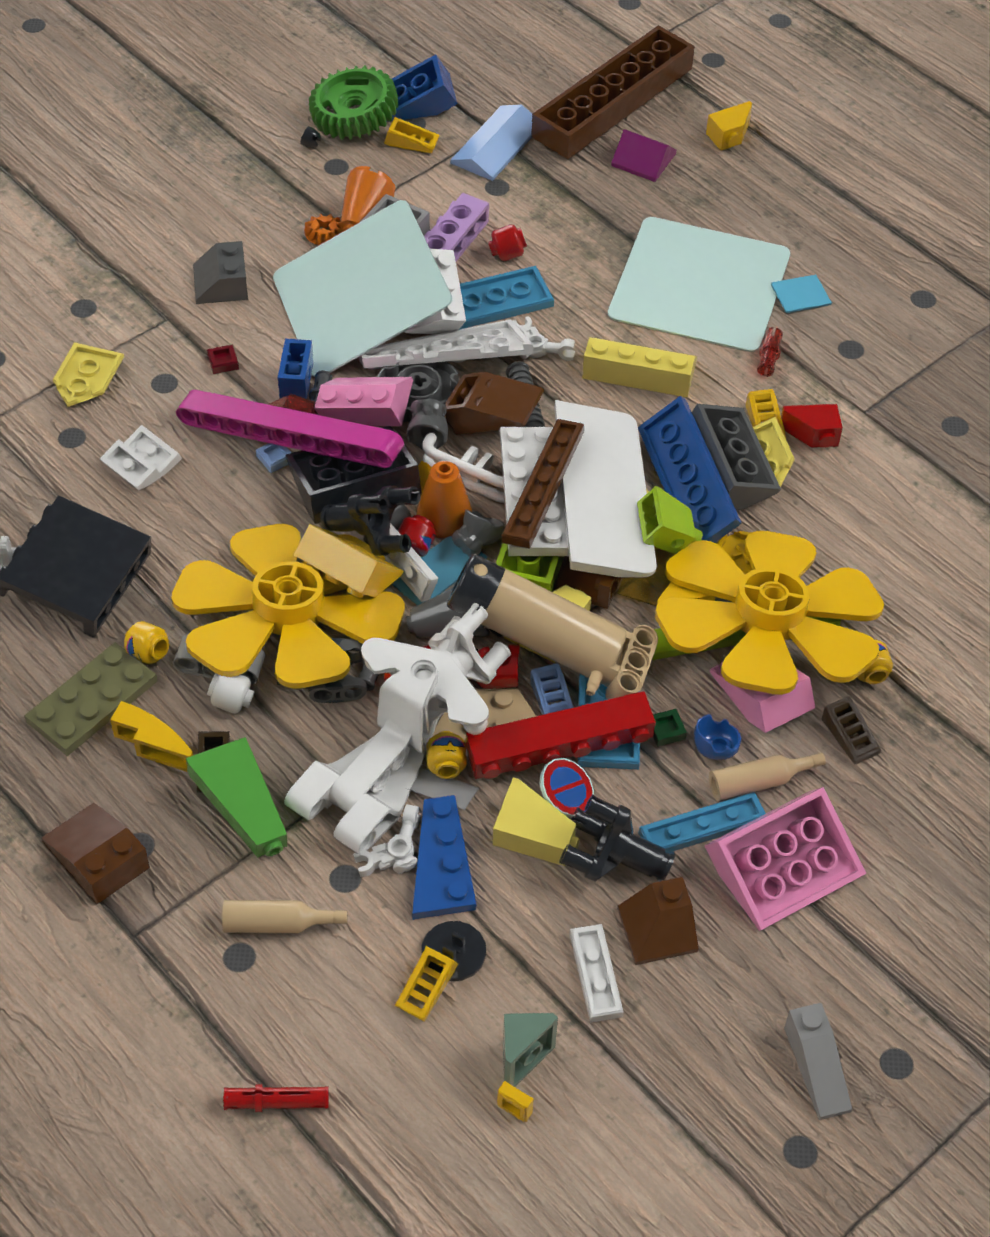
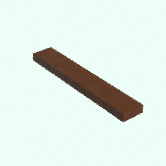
(543, 484)

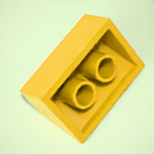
(346, 562)

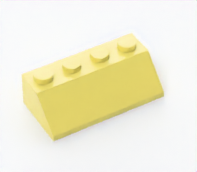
(638, 367)

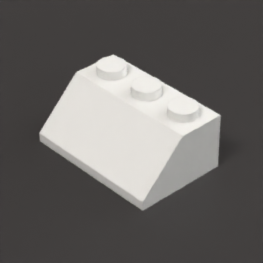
(454, 315)

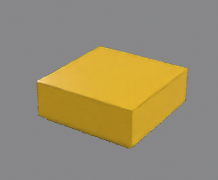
(515, 1101)

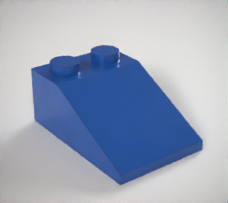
(424, 90)

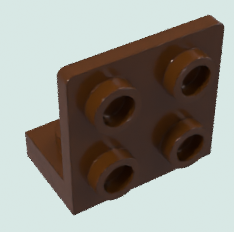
(597, 586)

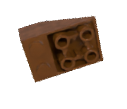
(490, 402)

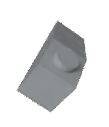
(818, 1060)

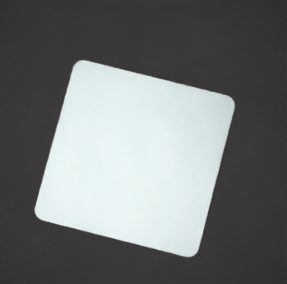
(699, 284)
(362, 287)

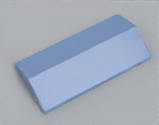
(496, 142)

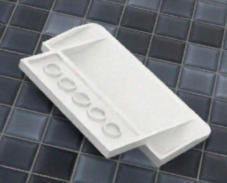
(596, 503)

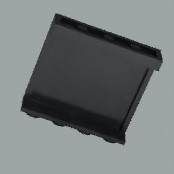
(76, 563)

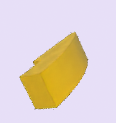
(150, 736)

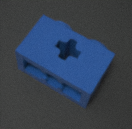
(295, 368)

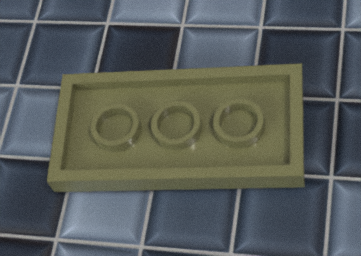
(90, 698)

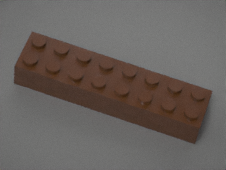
(612, 92)

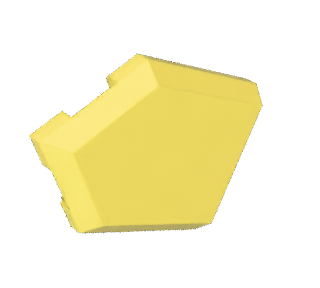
(86, 373)
(775, 448)

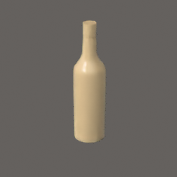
(759, 775)
(275, 916)

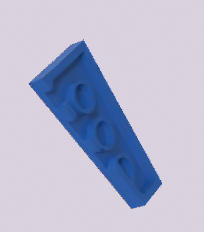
(442, 866)

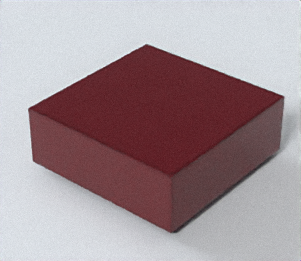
(223, 359)

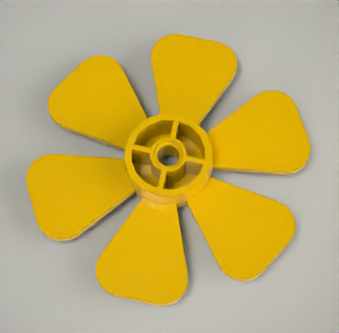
(284, 601)
(771, 609)

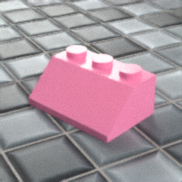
(365, 400)

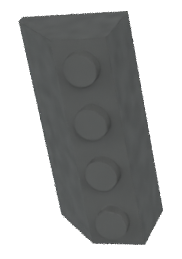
(736, 454)

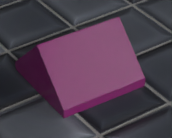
(642, 155)

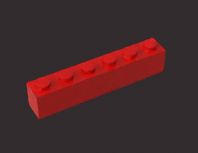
(560, 735)

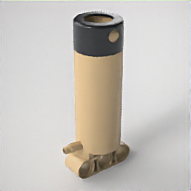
(556, 627)

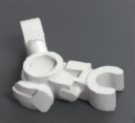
(541, 344)
(397, 851)

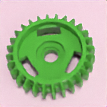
(352, 87)

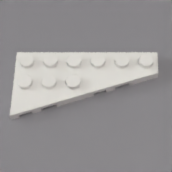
(476, 342)

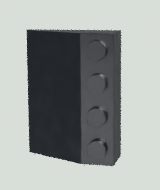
(333, 480)

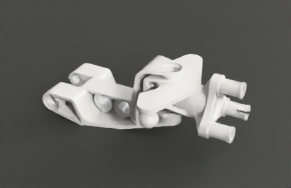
(423, 686)

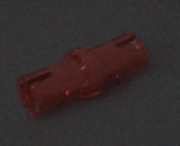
(770, 352)

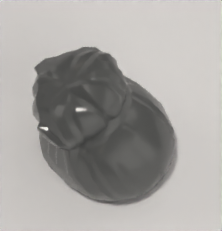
(427, 418)
(477, 532)

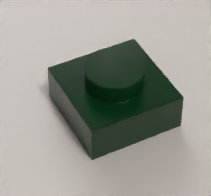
(668, 728)

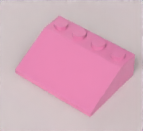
(786, 858)

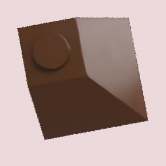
(659, 922)

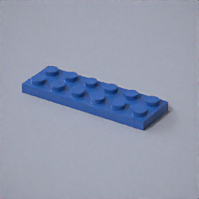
(689, 469)

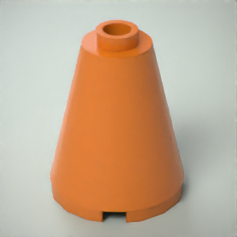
(362, 193)
(444, 499)

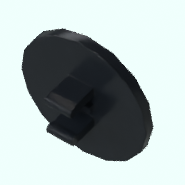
(461, 944)

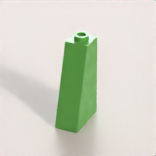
(238, 791)

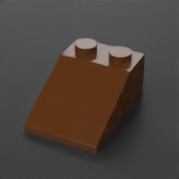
(97, 851)

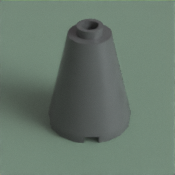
(434, 616)

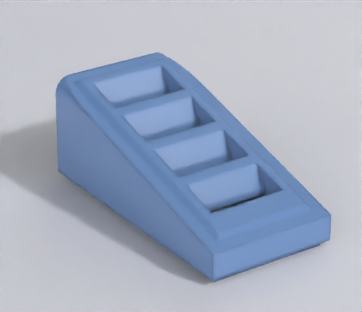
(547, 679)

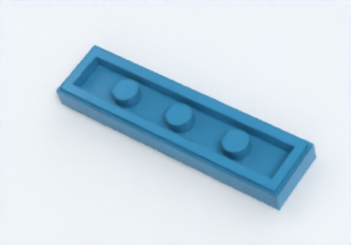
(703, 823)

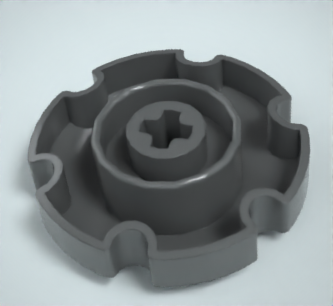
(429, 381)

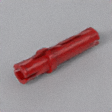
(275, 1097)

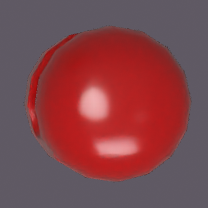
(507, 673)

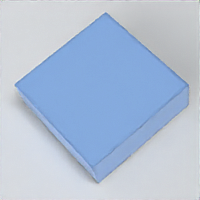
(273, 456)

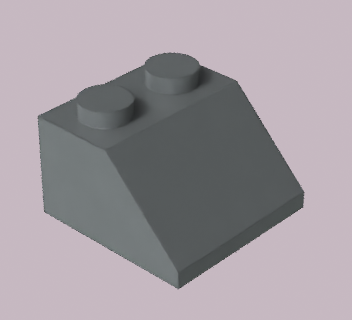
(221, 274)

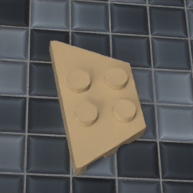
(503, 707)

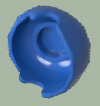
(716, 739)

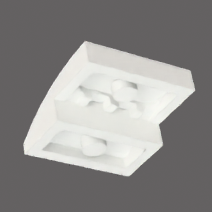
(141, 458)

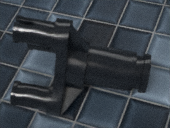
(372, 518)
(615, 843)

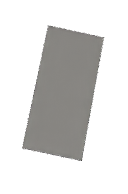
(433, 787)

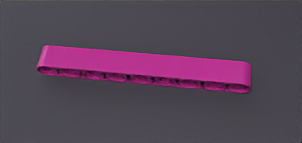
(290, 428)

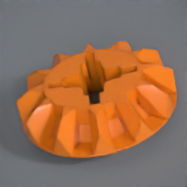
(319, 236)

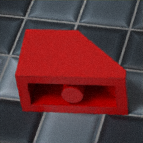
(813, 424)

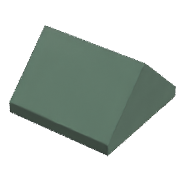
(526, 1043)

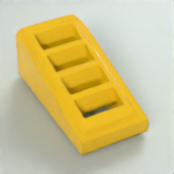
(407, 136)
(760, 402)
(415, 978)

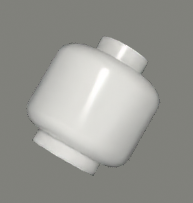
(230, 692)

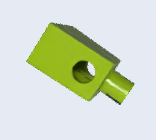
(666, 522)

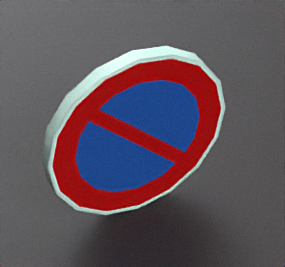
(565, 786)

